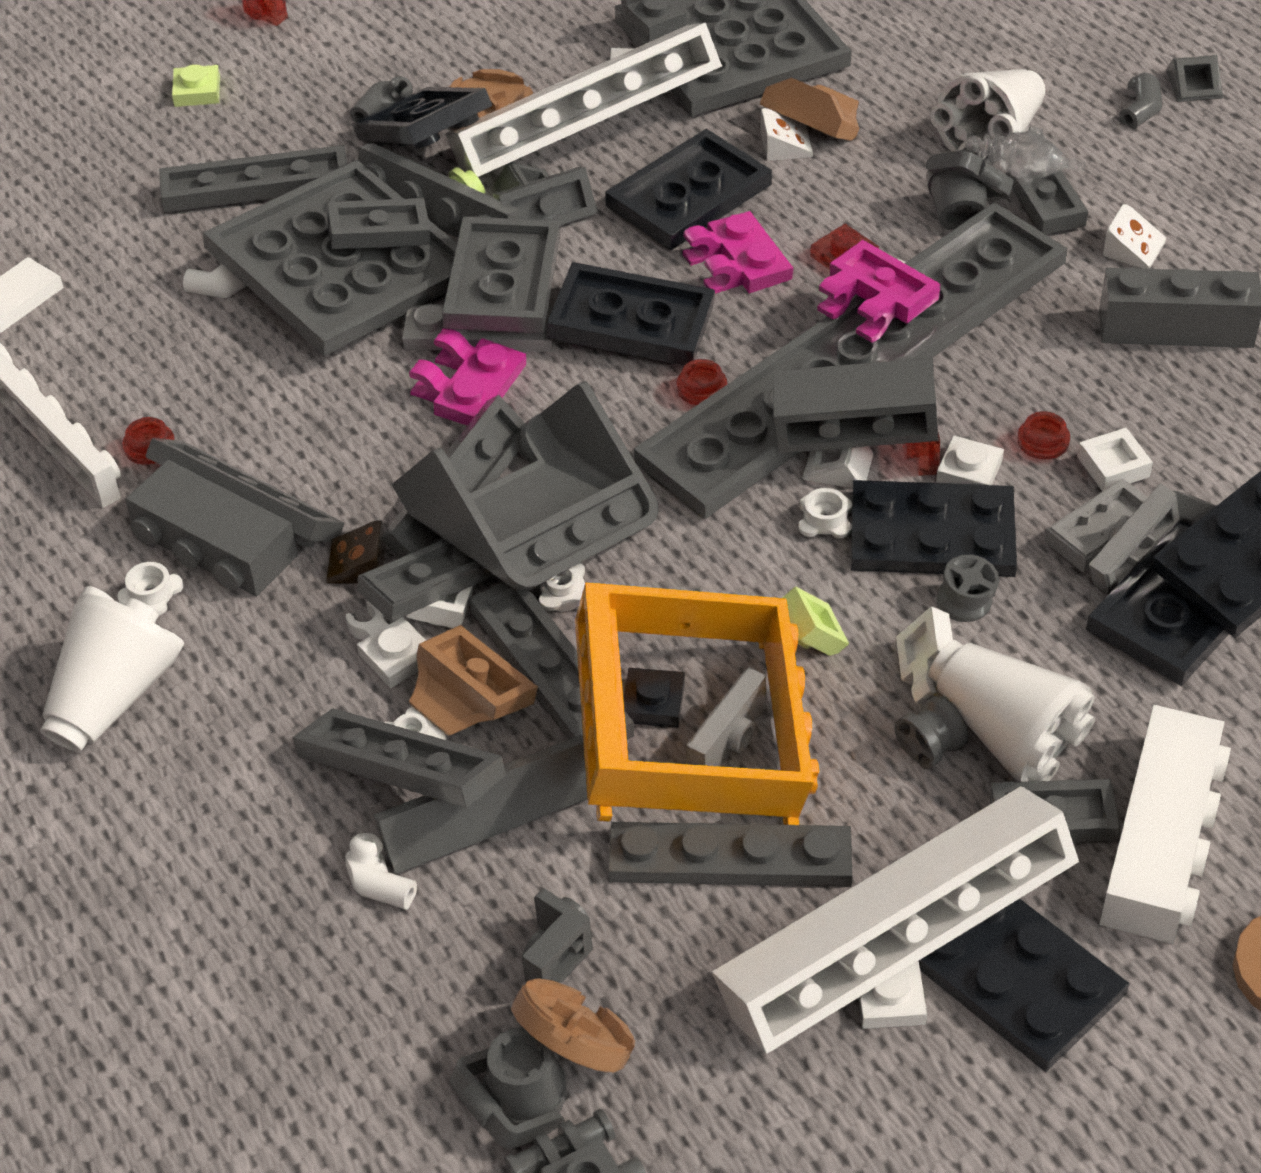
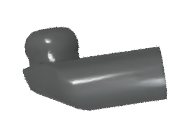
(381, 95)
(1148, 100)

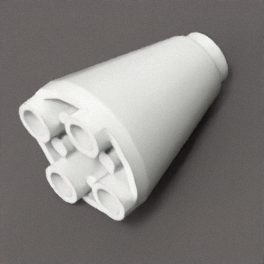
(986, 105)
(104, 667)
(1014, 707)

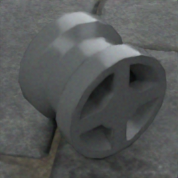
(959, 577)
(931, 731)

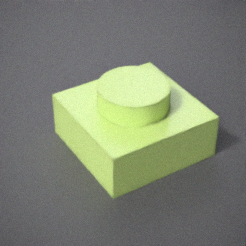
(196, 85)
(815, 622)

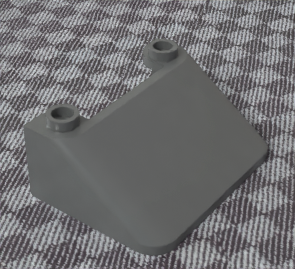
(548, 515)

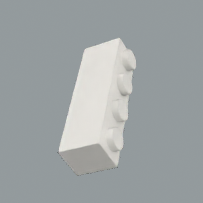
(1163, 826)

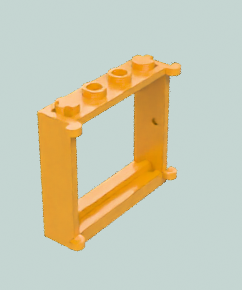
(687, 787)

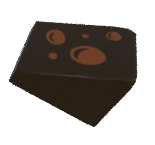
(356, 553)

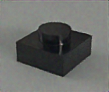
(654, 696)

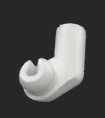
(217, 283)
(370, 874)

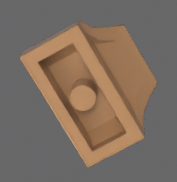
(814, 106)
(466, 682)

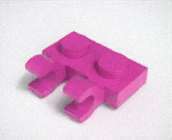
(737, 254)
(885, 284)
(480, 375)

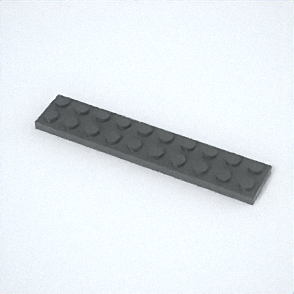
(732, 434)

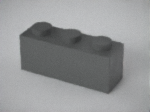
(1180, 307)
(855, 405)
(211, 528)

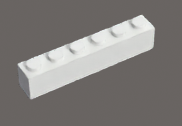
(584, 99)
(895, 918)

